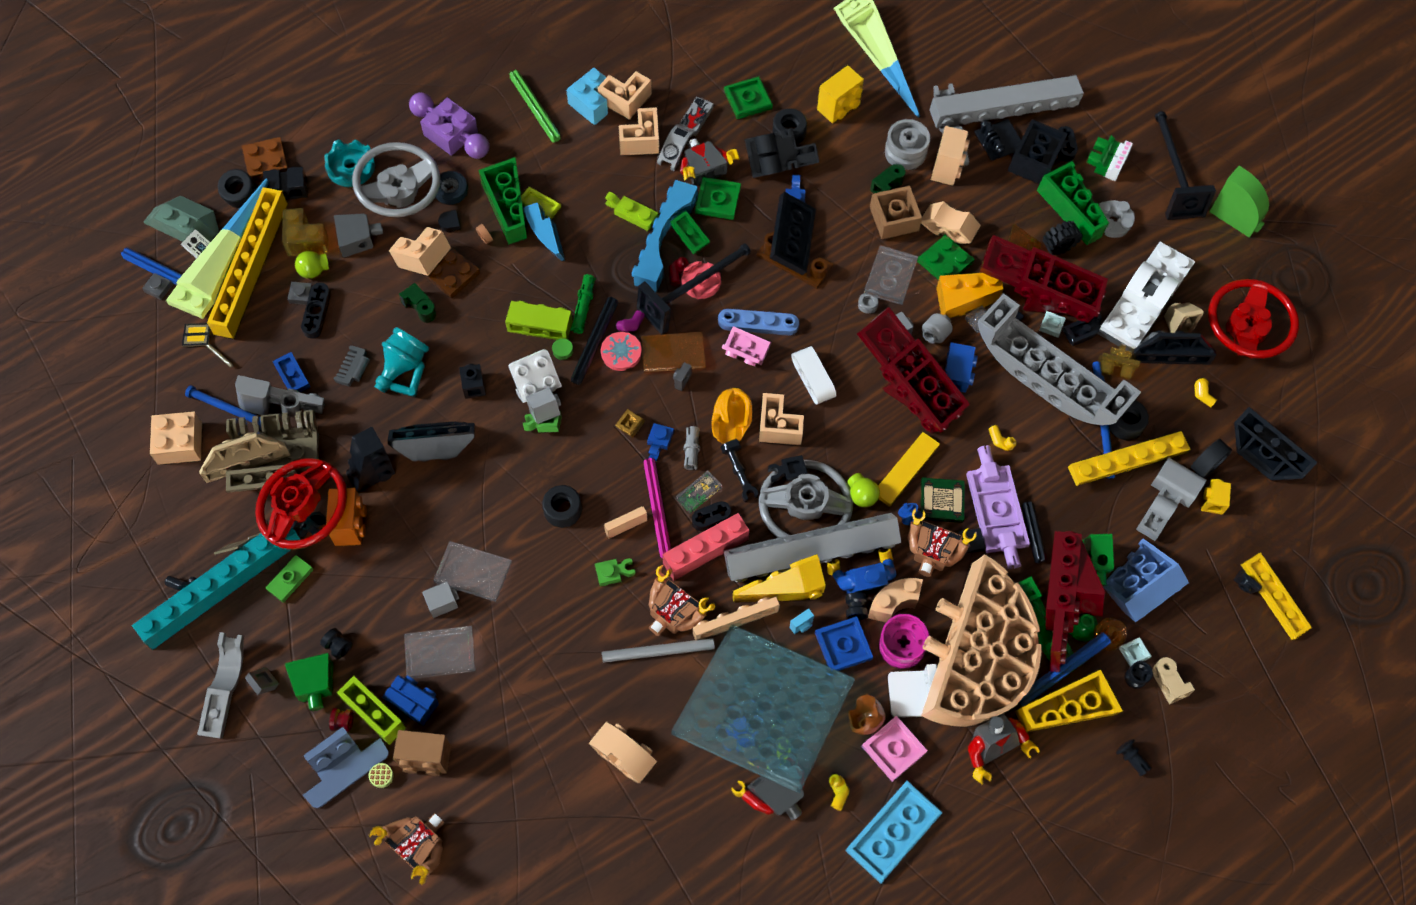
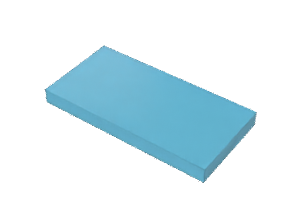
(893, 831)

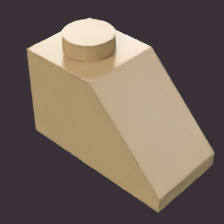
(1183, 317)

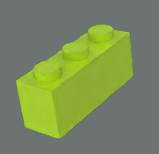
(538, 320)
(371, 710)

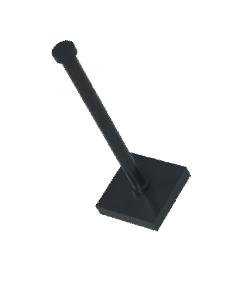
(1185, 201)
(656, 308)

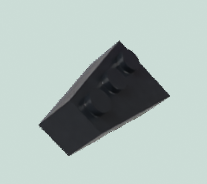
(368, 461)

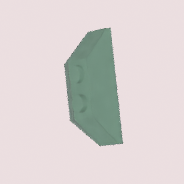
(181, 217)

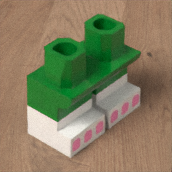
(1112, 157)

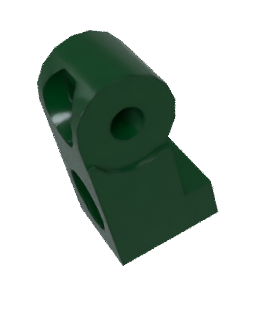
(888, 179)
(419, 301)

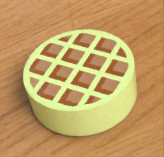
(381, 775)

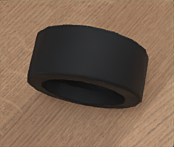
(1211, 458)

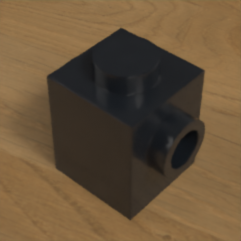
(472, 381)

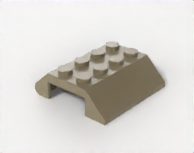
(300, 441)

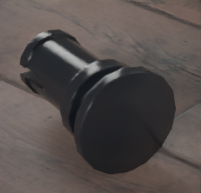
(1134, 757)

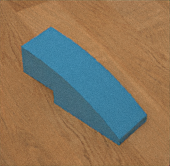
(544, 229)

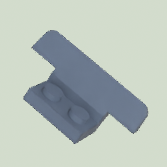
(340, 764)

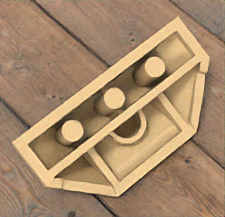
(242, 453)

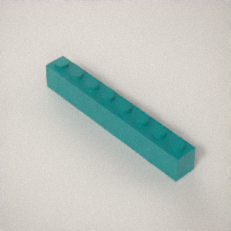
(209, 589)

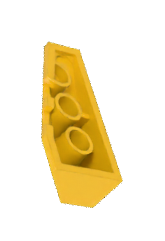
(798, 583)

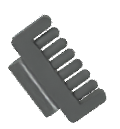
(356, 367)

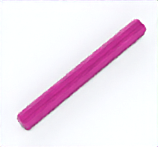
(657, 506)

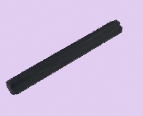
(594, 340)

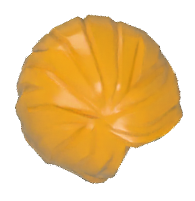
(731, 415)

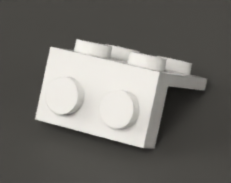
(534, 374)
(909, 691)

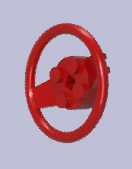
(1252, 313)
(304, 489)

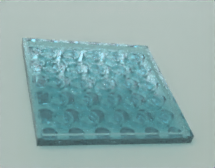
(764, 708)

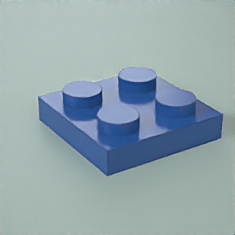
(844, 644)

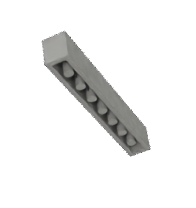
(1006, 101)
(827, 543)

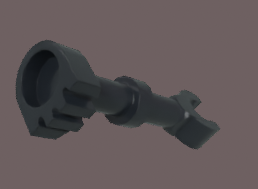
(730, 449)

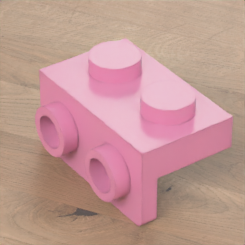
(747, 346)

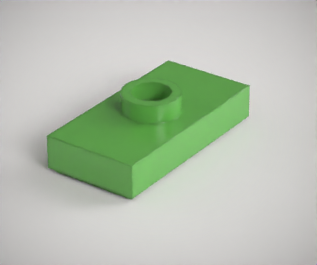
(289, 578)

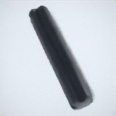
(1034, 532)

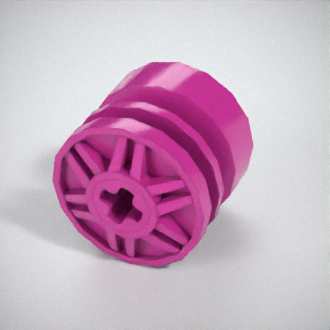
(903, 628)

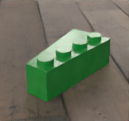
(504, 194)
(1072, 201)

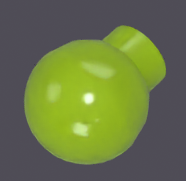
(310, 264)
(863, 490)

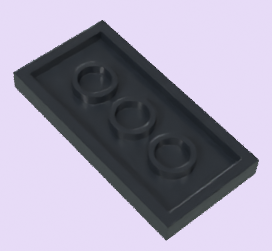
(793, 233)

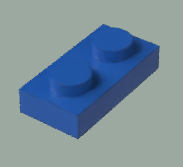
(291, 373)

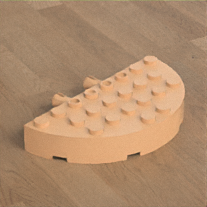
(988, 651)

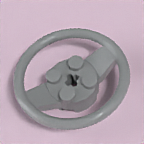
(408, 179)
(792, 497)

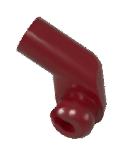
(676, 268)

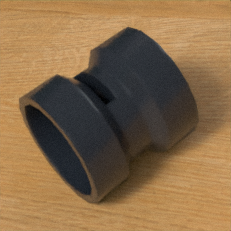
(856, 605)
(336, 643)
(1140, 670)

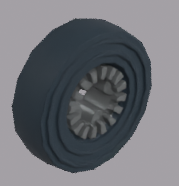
(455, 195)

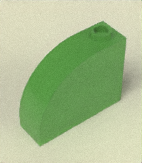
(1242, 202)

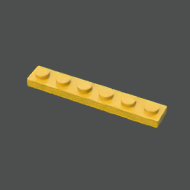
(1128, 458)

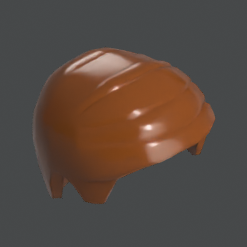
(867, 715)

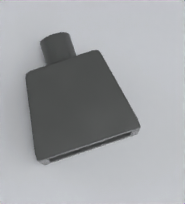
(355, 233)

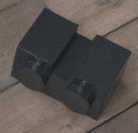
(291, 183)

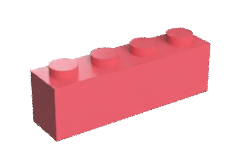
(706, 546)

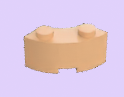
(955, 224)
(895, 597)
(623, 752)

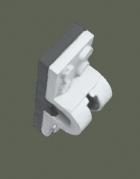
(1146, 297)

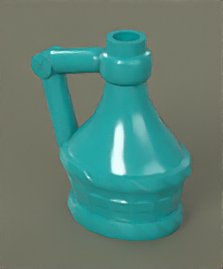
(401, 355)

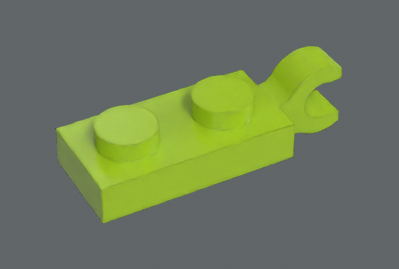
(631, 211)

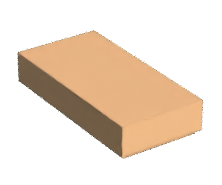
(625, 522)

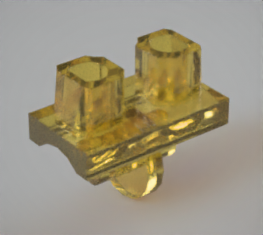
(1127, 365)

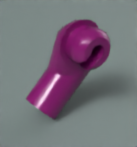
(630, 325)

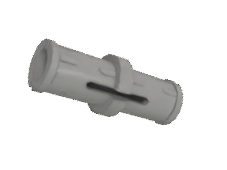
(691, 447)

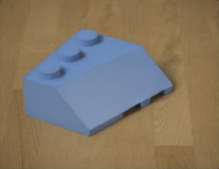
(1145, 581)

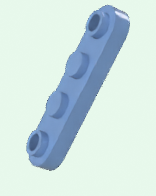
(759, 321)

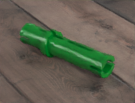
(584, 295)

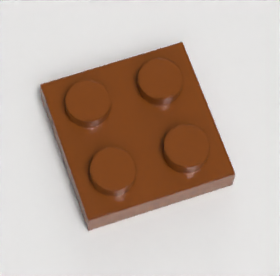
(264, 157)

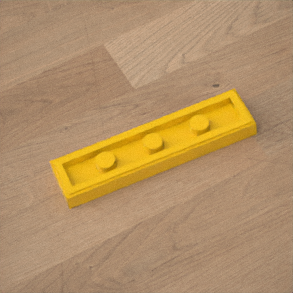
(907, 468)
(1277, 596)

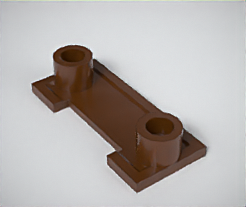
(816, 270)

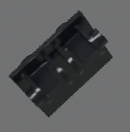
(998, 138)

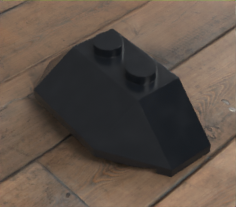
(1174, 348)
(432, 440)
(1270, 449)

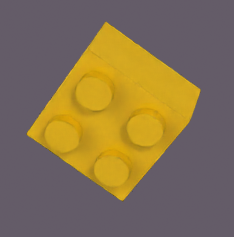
(840, 94)

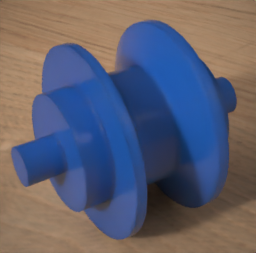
(905, 513)

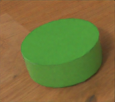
(562, 349)

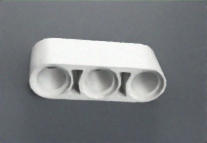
(813, 375)

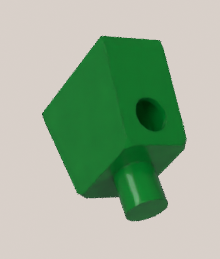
(1101, 554)
(312, 679)

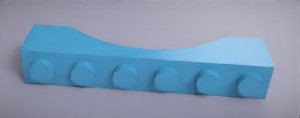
(650, 267)

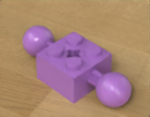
(449, 126)

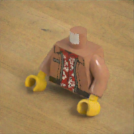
(935, 546)
(674, 607)
(414, 843)

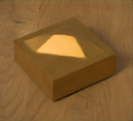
(630, 423)

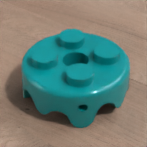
(341, 156)

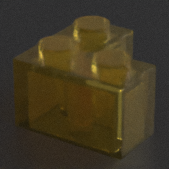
(301, 236)

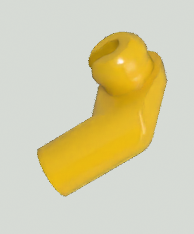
(1202, 392)
(1001, 442)
(840, 789)

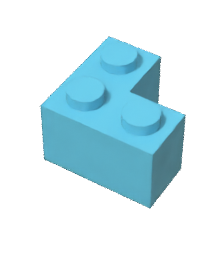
(585, 98)

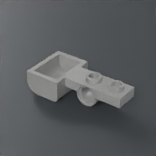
(257, 395)
(1176, 486)

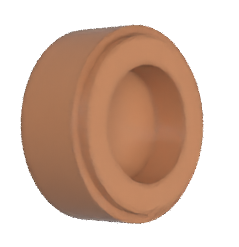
(484, 234)

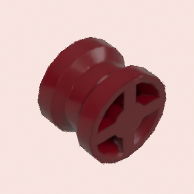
(341, 719)

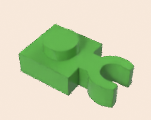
(550, 425)
(610, 572)

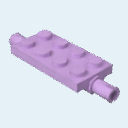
(997, 508)

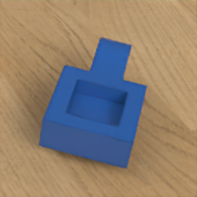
(795, 188)
(659, 439)

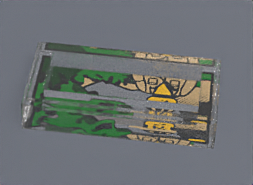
(699, 492)

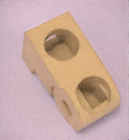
(1170, 681)

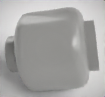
(937, 328)

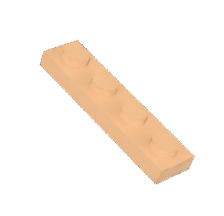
(742, 616)

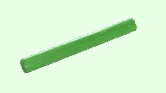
(535, 106)

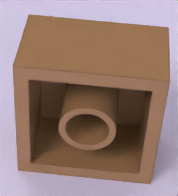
(895, 212)
(422, 752)

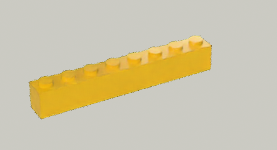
(247, 263)

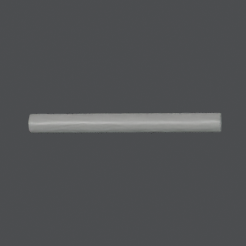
(658, 650)

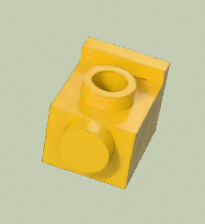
(1216, 497)

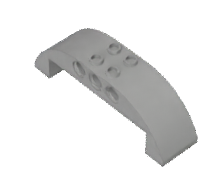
(1050, 370)

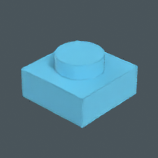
(802, 622)

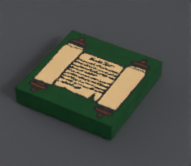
(942, 499)

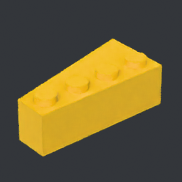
(1074, 703)

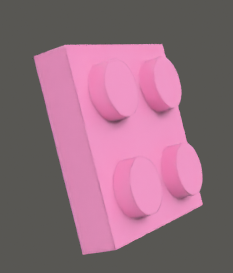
(894, 748)

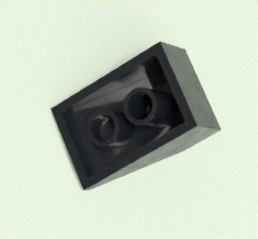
(1037, 151)

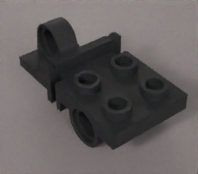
(777, 152)

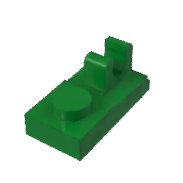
(689, 232)

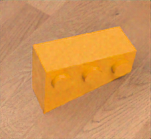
(967, 292)

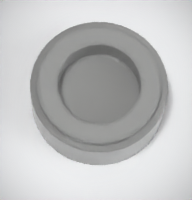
(867, 303)

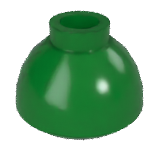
(1085, 629)

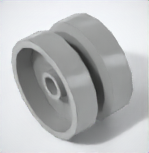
(907, 144)

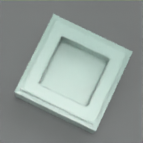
(1052, 324)
(1135, 651)

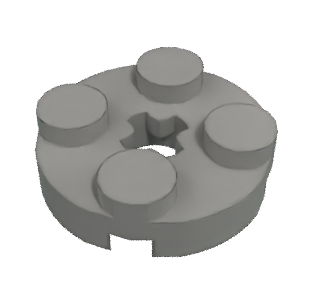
(1124, 216)

